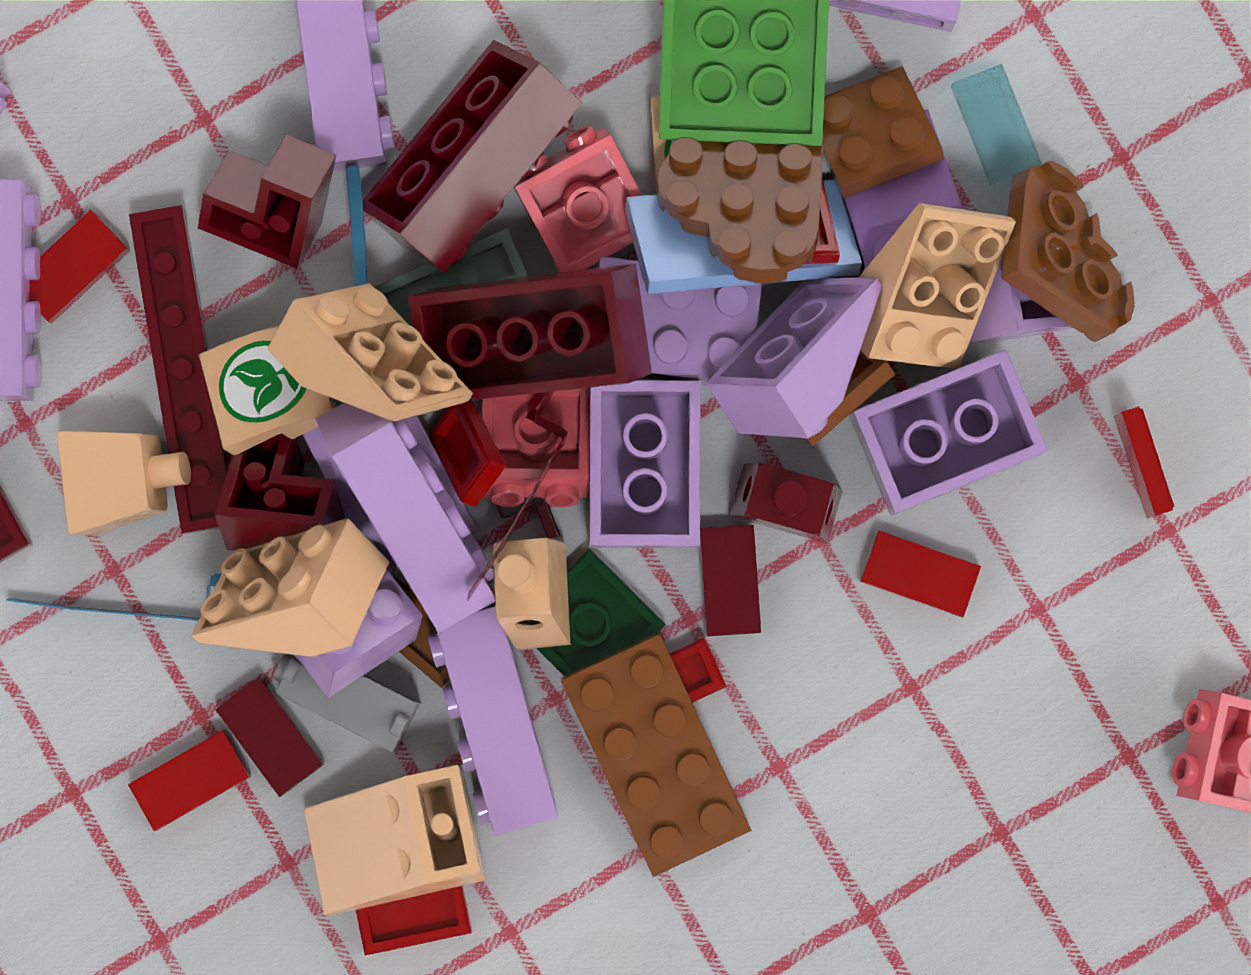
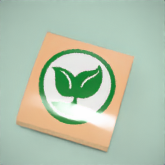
(256, 394)

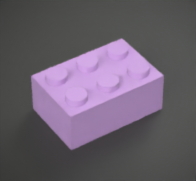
(694, 329)
(948, 432)
(645, 465)

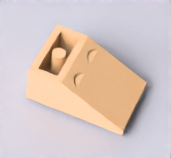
(934, 284)
(364, 355)
(294, 592)
(395, 841)

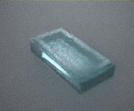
(995, 124)

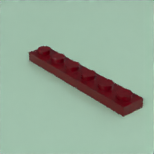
(176, 341)

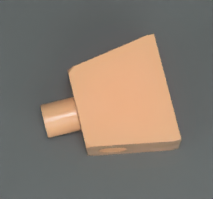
(115, 478)
(532, 586)

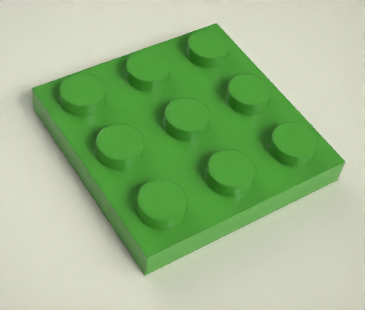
(744, 71)

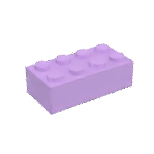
(410, 511)

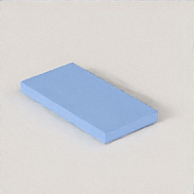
(683, 261)

